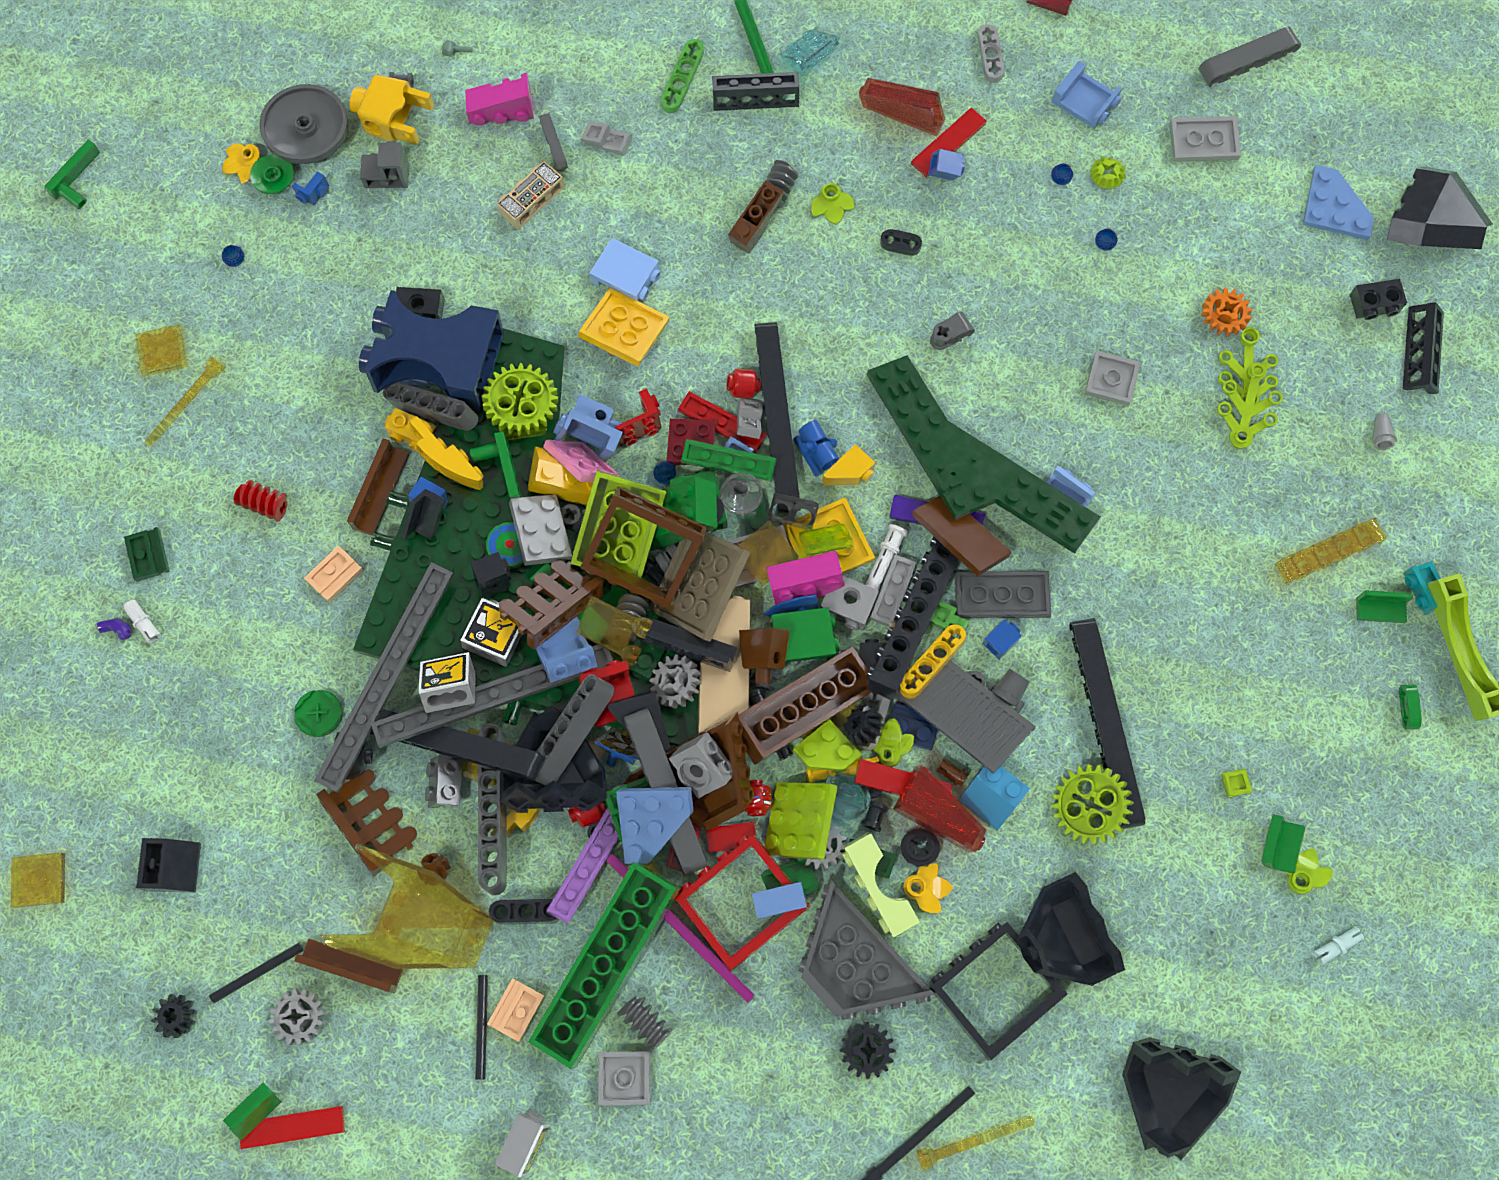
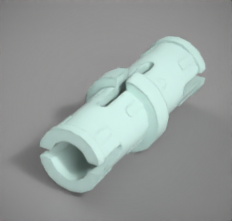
(1338, 945)

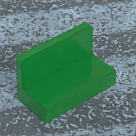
(1382, 606)
(1283, 845)
(252, 1111)

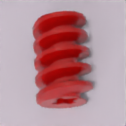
(261, 500)

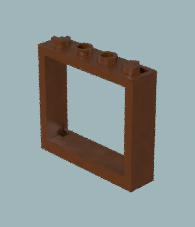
(655, 514)

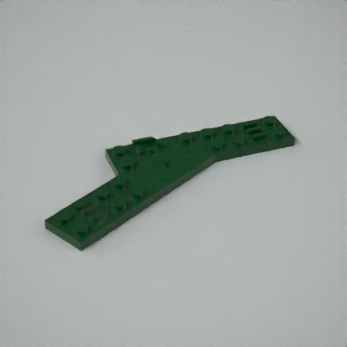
(969, 471)

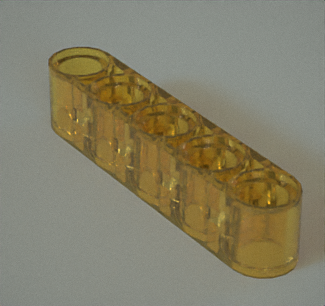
(1330, 550)

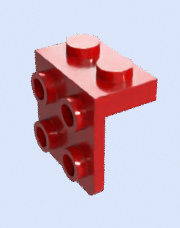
(644, 424)
(618, 675)

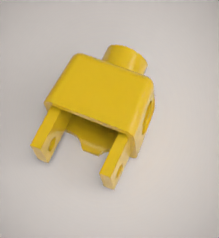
(386, 106)

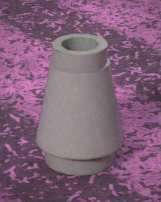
(1383, 433)

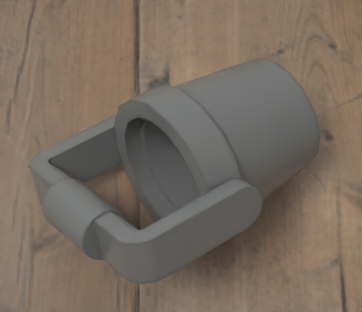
(1011, 688)

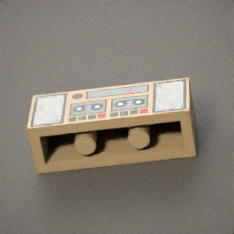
(530, 195)

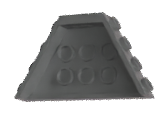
(854, 964)

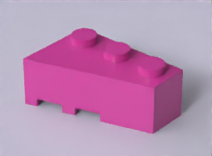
(500, 102)
(806, 577)

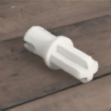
(141, 621)

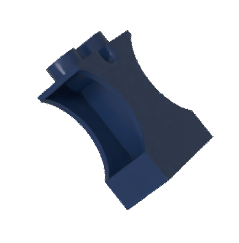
(448, 352)

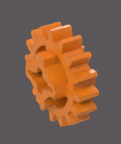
(1222, 318)

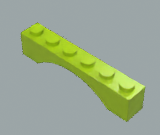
(1453, 617)

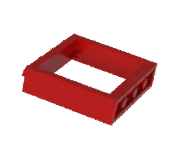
(708, 874)

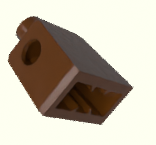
(763, 651)

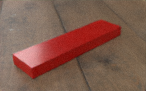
(950, 139)
(726, 423)
(884, 777)
(296, 1127)

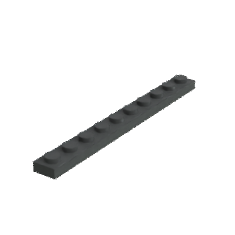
(384, 677)
(486, 698)

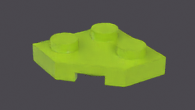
(827, 750)

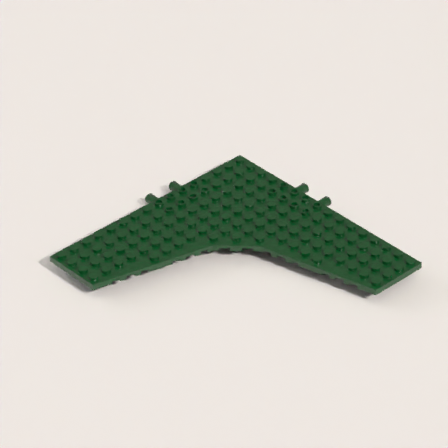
(462, 540)

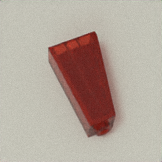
(904, 104)
(937, 810)

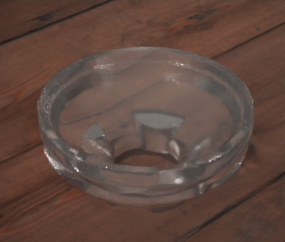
(741, 503)

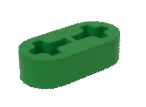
(1410, 707)

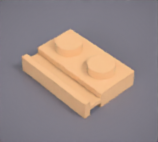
(333, 574)
(516, 1010)

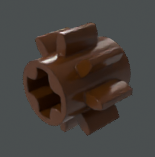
(437, 864)

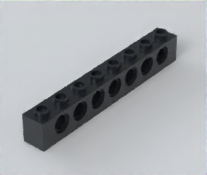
(885, 682)

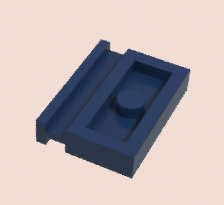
(916, 725)

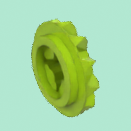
(1110, 180)

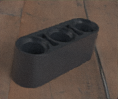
(514, 909)

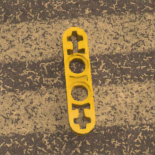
(931, 660)

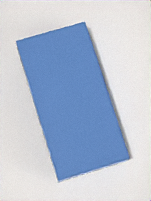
(779, 900)

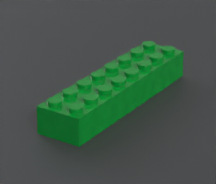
(604, 965)

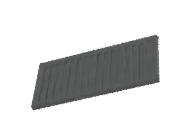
(970, 715)

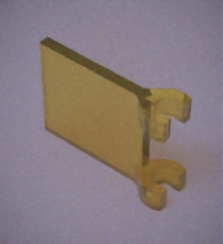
(613, 628)

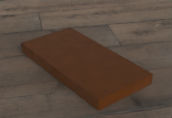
(962, 536)

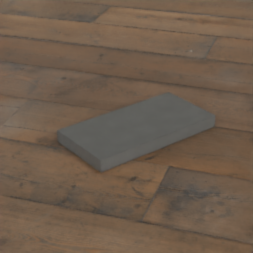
(1002, 594)

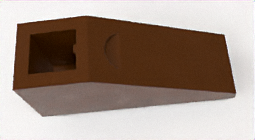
(755, 217)

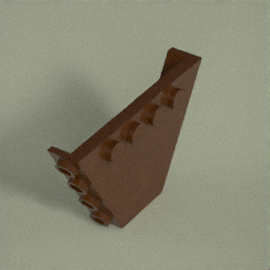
(729, 799)

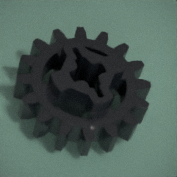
(878, 1050)

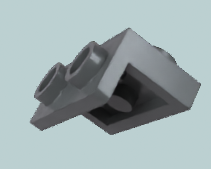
(444, 781)

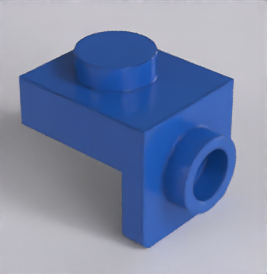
(313, 191)

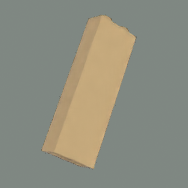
(723, 691)

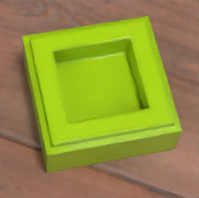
(1236, 783)

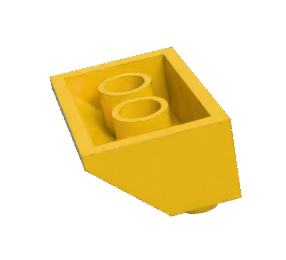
(552, 478)

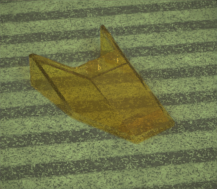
(421, 923)

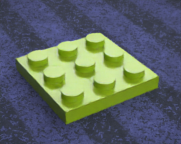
(800, 820)

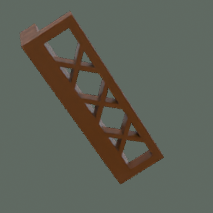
(379, 481)
(349, 966)

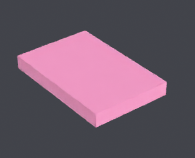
(578, 459)

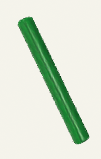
(754, 36)

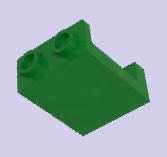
(808, 634)

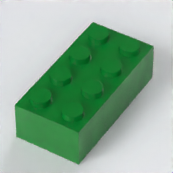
(692, 499)

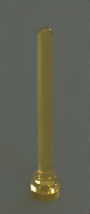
(212, 368)
(929, 1157)

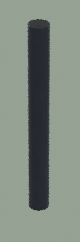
(256, 972)
(481, 1032)

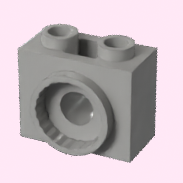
(856, 614)
(702, 765)

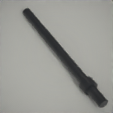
(877, 1173)

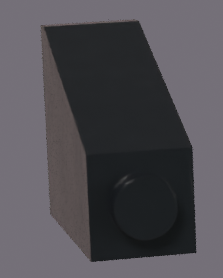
(635, 703)

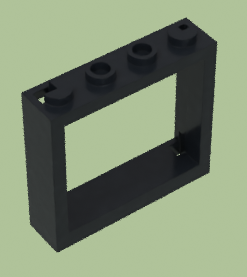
(1020, 1026)

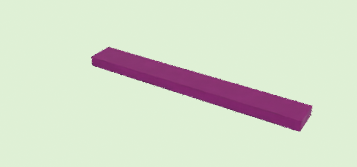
(693, 941)

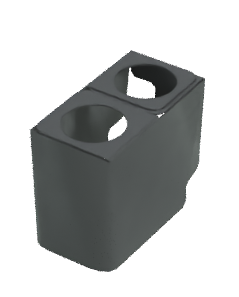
(790, 519)

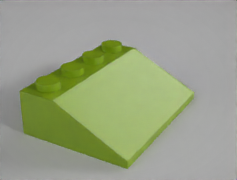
(627, 535)

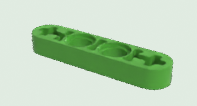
(682, 76)

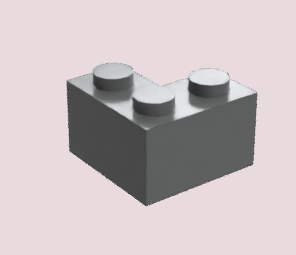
(386, 168)

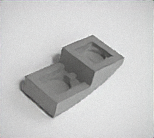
(603, 137)
(749, 417)

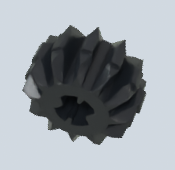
(863, 726)
(181, 1009)

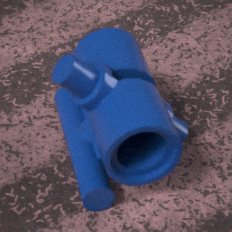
(816, 447)

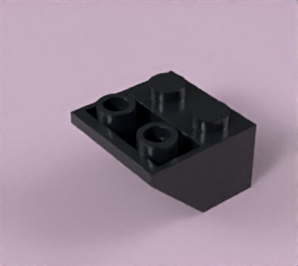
(168, 865)

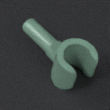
(449, 47)

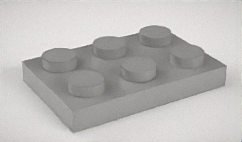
(1205, 139)
(540, 529)

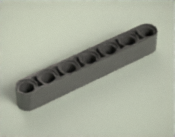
(659, 775)
(487, 821)

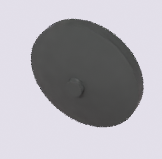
(304, 124)

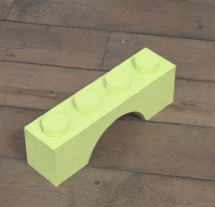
(894, 912)

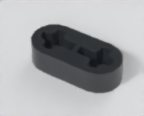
(901, 242)

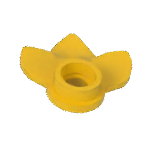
(239, 161)
(931, 888)

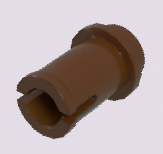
(952, 772)

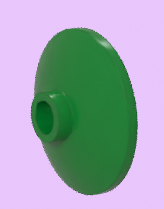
(271, 166)

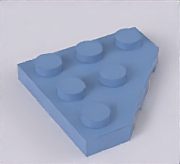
(1335, 205)
(651, 819)

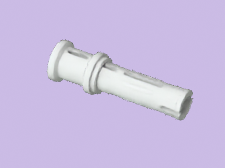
(888, 550)

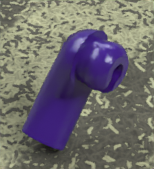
(116, 625)

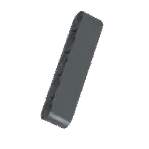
(1249, 55)
(431, 406)
(573, 727)

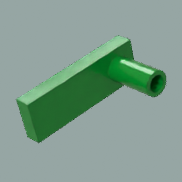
(60, 183)
(501, 449)

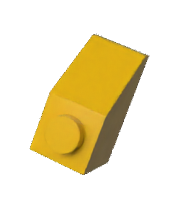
(850, 469)

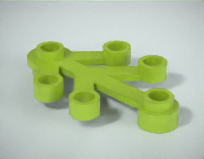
(1247, 361)
(1248, 409)

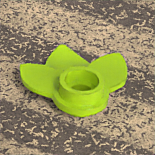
(833, 206)
(895, 742)
(1310, 872)

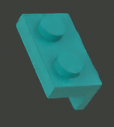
(1416, 579)

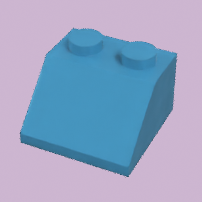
(994, 795)

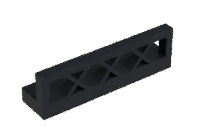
(755, 87)
(1432, 348)
(690, 645)

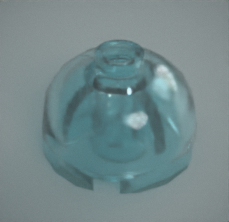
(849, 799)

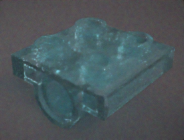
(809, 50)

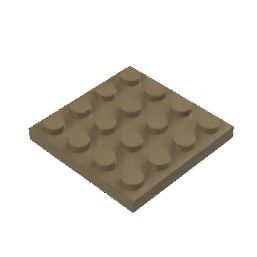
(705, 586)

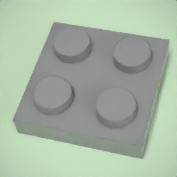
(1112, 378)
(624, 1078)

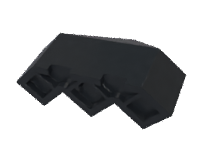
(1439, 213)
(578, 786)
(1068, 935)
(1176, 1094)

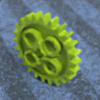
(541, 404)
(1101, 784)

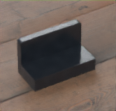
(424, 515)

